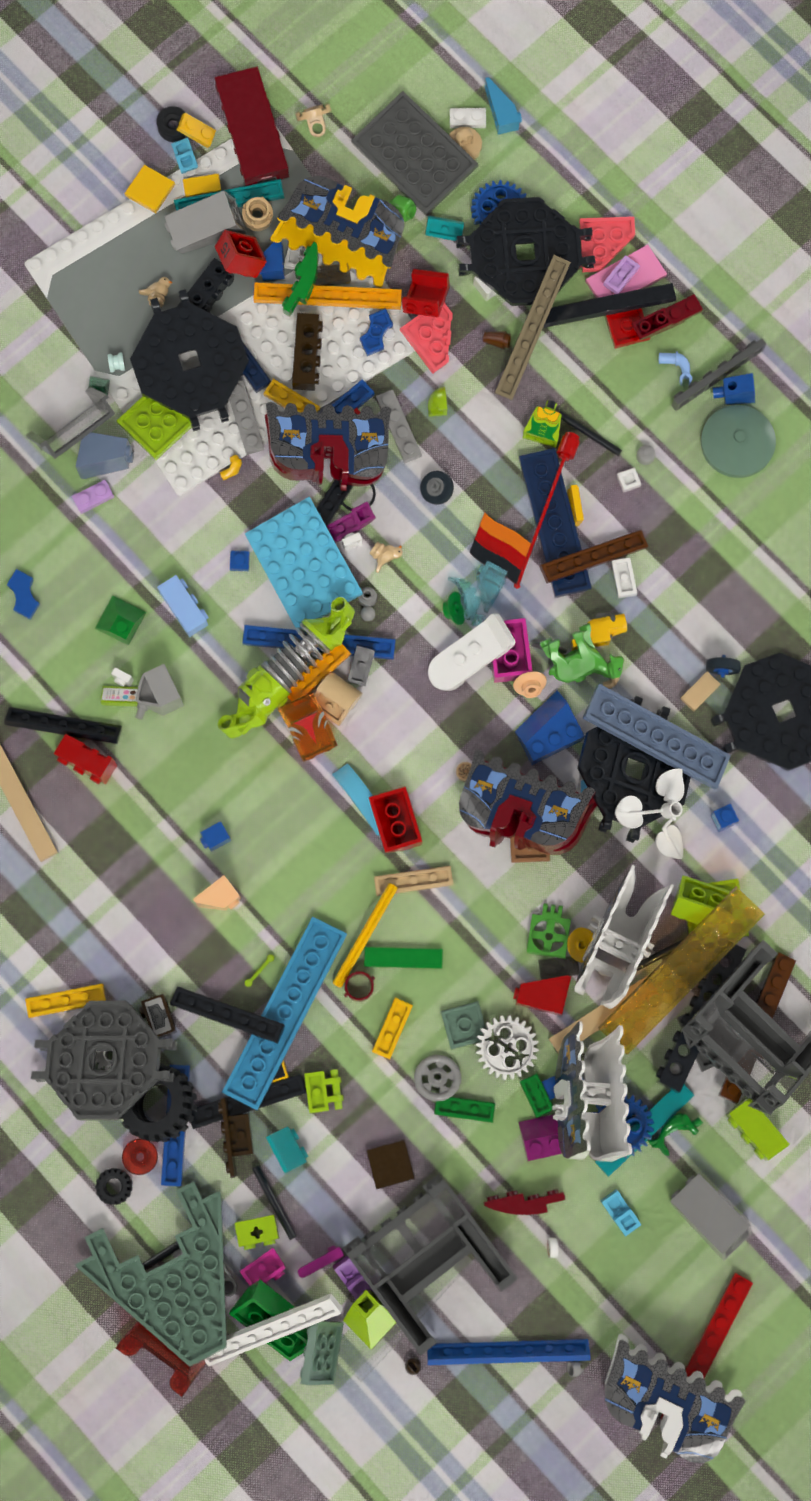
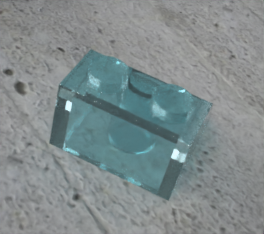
(490, 582)

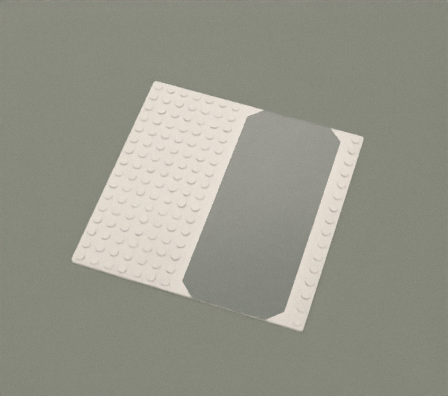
(95, 291)

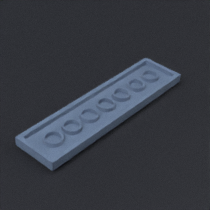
(656, 736)

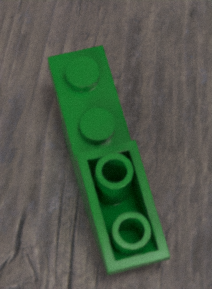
(306, 273)

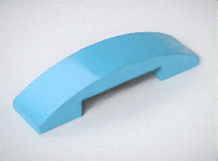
(357, 792)

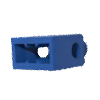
(736, 390)

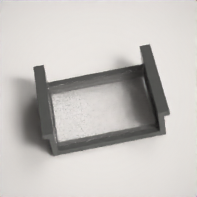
(78, 427)

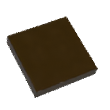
(390, 1164)

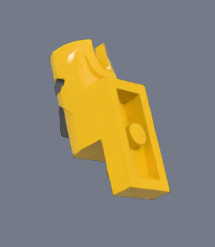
(604, 626)

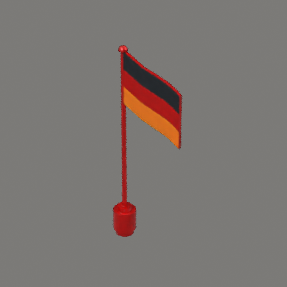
(506, 546)

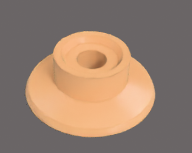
(530, 684)

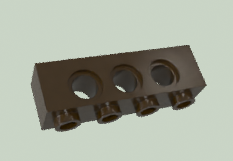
(304, 324)

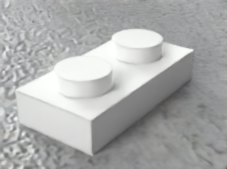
(468, 117)
(624, 577)

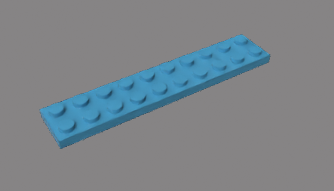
(287, 1006)

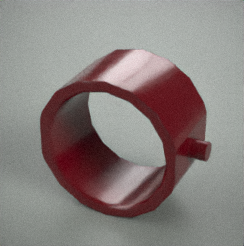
(347, 994)

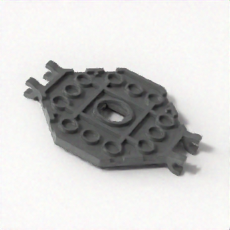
(72, 1056)

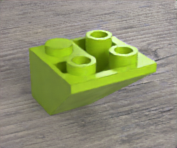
(369, 1319)

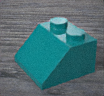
(287, 1149)

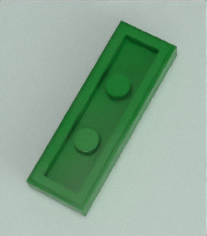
(466, 1109)

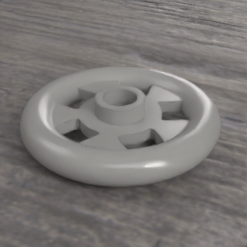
(445, 1092)

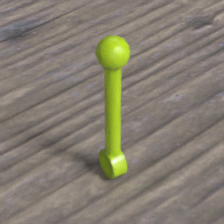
(249, 982)

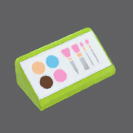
(119, 696)

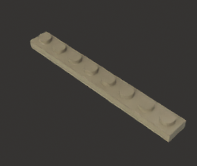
(532, 327)

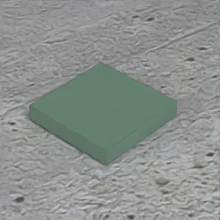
(463, 1024)

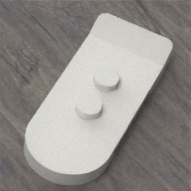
(470, 653)

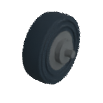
(436, 487)

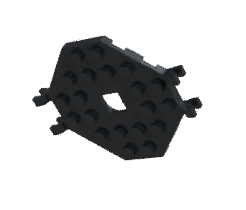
(516, 223)
(199, 388)
(753, 717)
(604, 767)

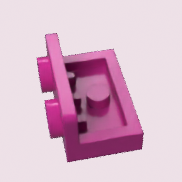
(264, 1268)

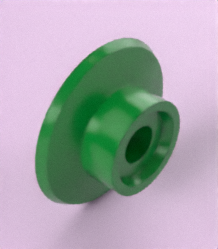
(453, 609)

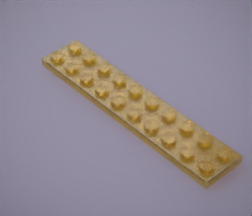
(683, 968)

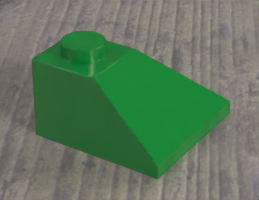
(120, 620)

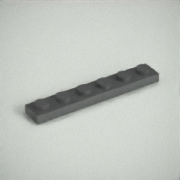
(724, 369)

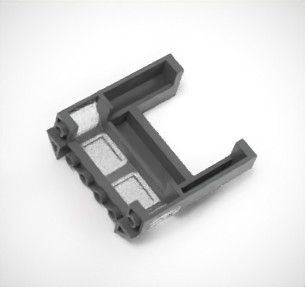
(748, 1041)
(420, 1249)

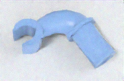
(680, 360)

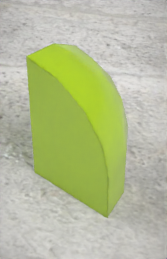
(437, 403)

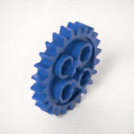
(491, 192)
(638, 1137)

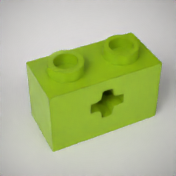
(245, 1228)

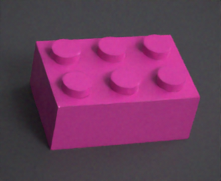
(518, 658)

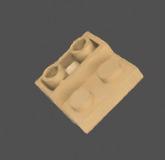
(336, 697)

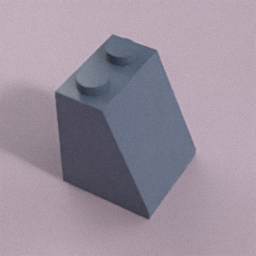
(103, 455)

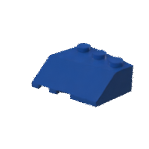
(549, 730)

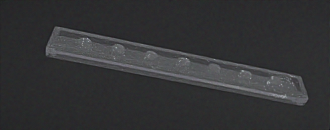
(420, 1304)

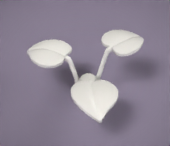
(630, 813)

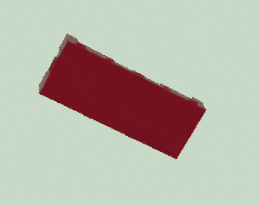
(251, 126)

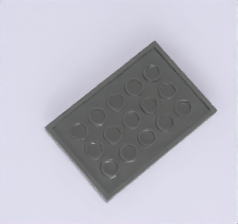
(414, 153)

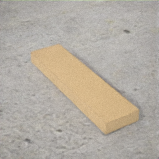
(415, 880)

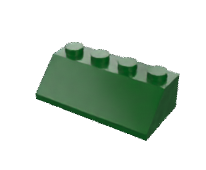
(262, 1303)

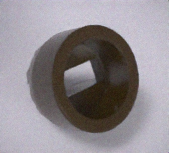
(417, 1364)

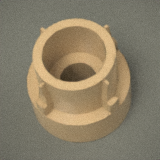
(261, 205)

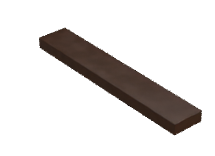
(593, 556)

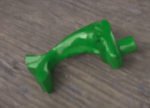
(675, 1123)

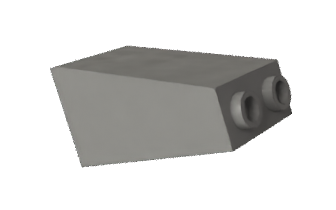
(204, 222)
(711, 1216)

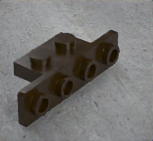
(237, 1135)

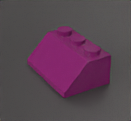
(540, 1137)

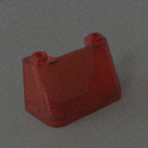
(140, 1337)

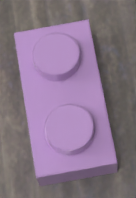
(621, 275)
(93, 496)

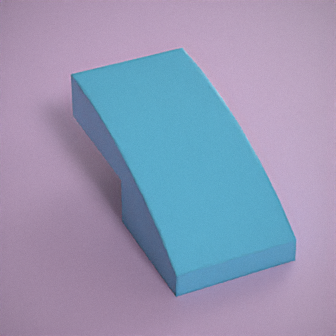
(184, 155)
(620, 1212)

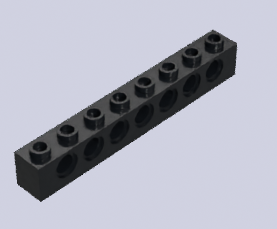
(665, 1076)

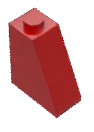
(544, 995)

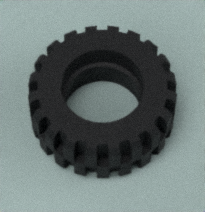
(175, 1120)

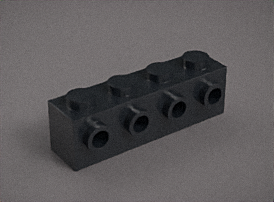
(210, 286)

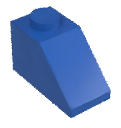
(275, 263)

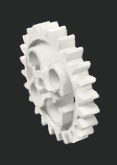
(497, 1061)

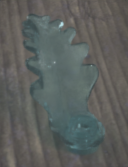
(469, 601)

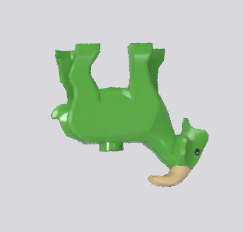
(582, 661)

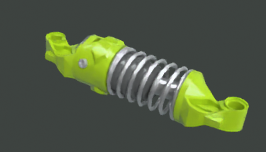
(271, 682)

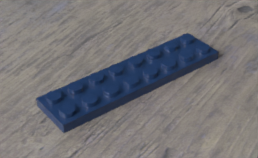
(558, 530)

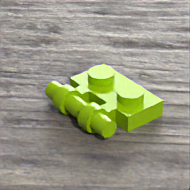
(317, 1091)

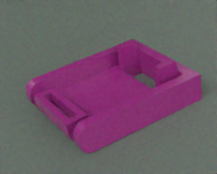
(332, 1255)

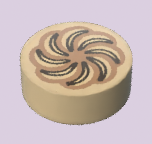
(463, 770)

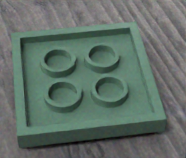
(321, 1353)

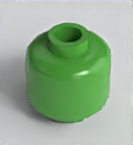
(405, 206)

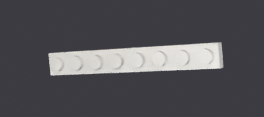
(278, 1327)

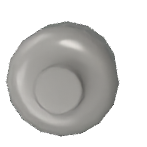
(645, 455)

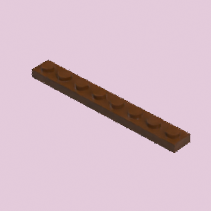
(768, 1002)

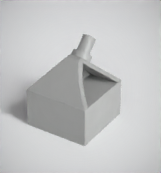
(157, 693)

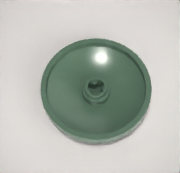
(738, 441)

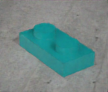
(444, 228)

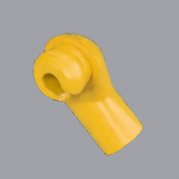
(233, 469)

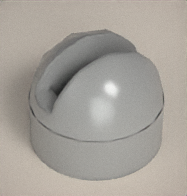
(574, 1368)

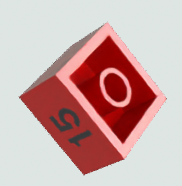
(240, 254)

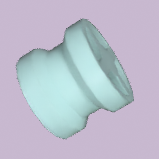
(116, 362)

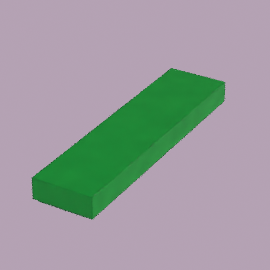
(403, 958)

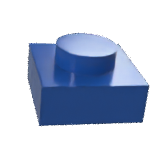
(239, 560)

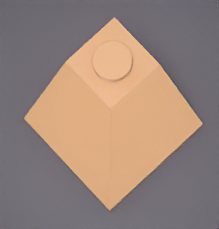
(218, 896)

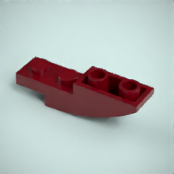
(667, 317)
(516, 1205)

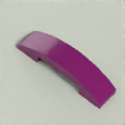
(352, 522)

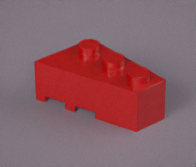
(85, 760)

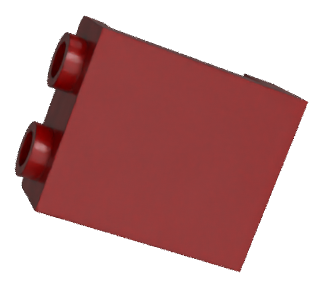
(426, 293)

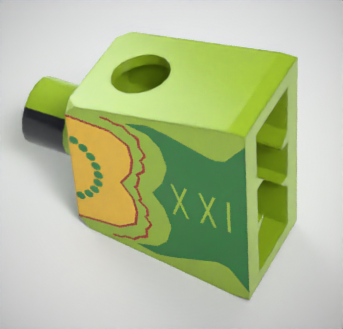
(544, 425)

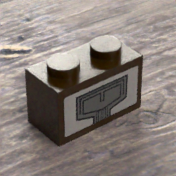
(158, 1015)

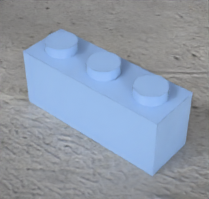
(183, 605)

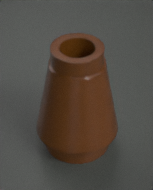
(497, 338)

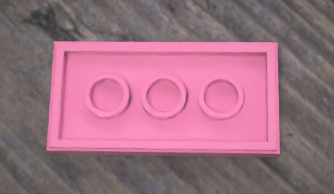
(648, 274)

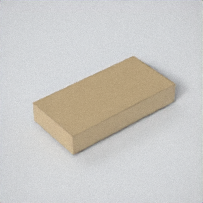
(700, 691)

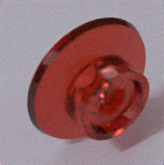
(130, 1153)

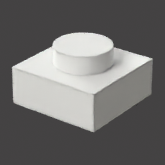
(351, 541)
(122, 678)

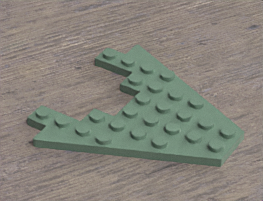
(182, 1298)

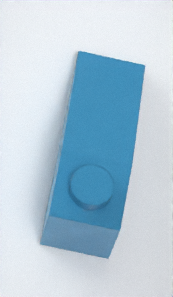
(502, 108)

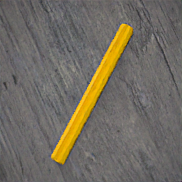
(365, 935)

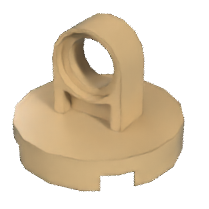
(314, 115)
(468, 140)

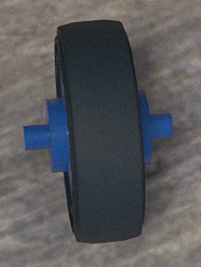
(723, 666)

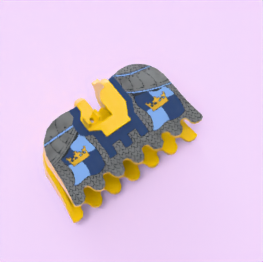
(359, 237)

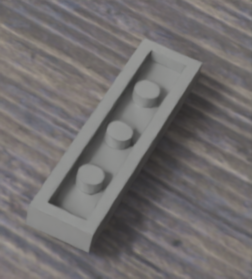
(245, 420)
(399, 427)

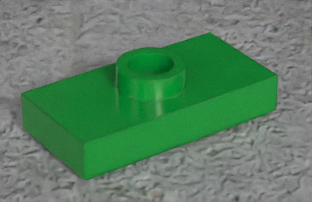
(536, 1095)

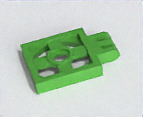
(551, 918)

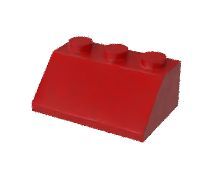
(395, 820)

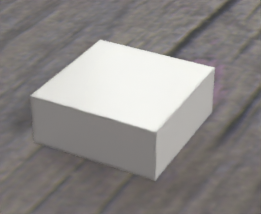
(628, 480)

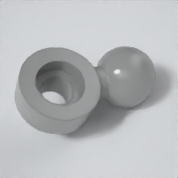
(367, 612)

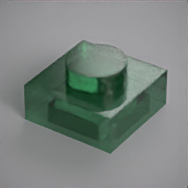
(99, 384)

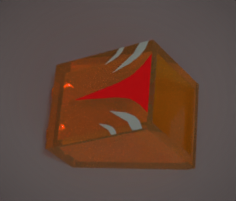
(307, 727)

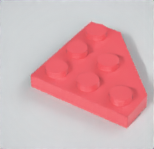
(608, 239)
(430, 338)

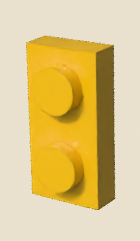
(196, 130)

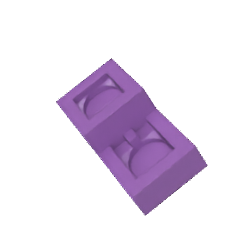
(351, 1277)

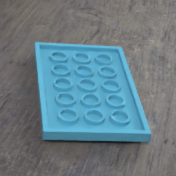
(303, 562)

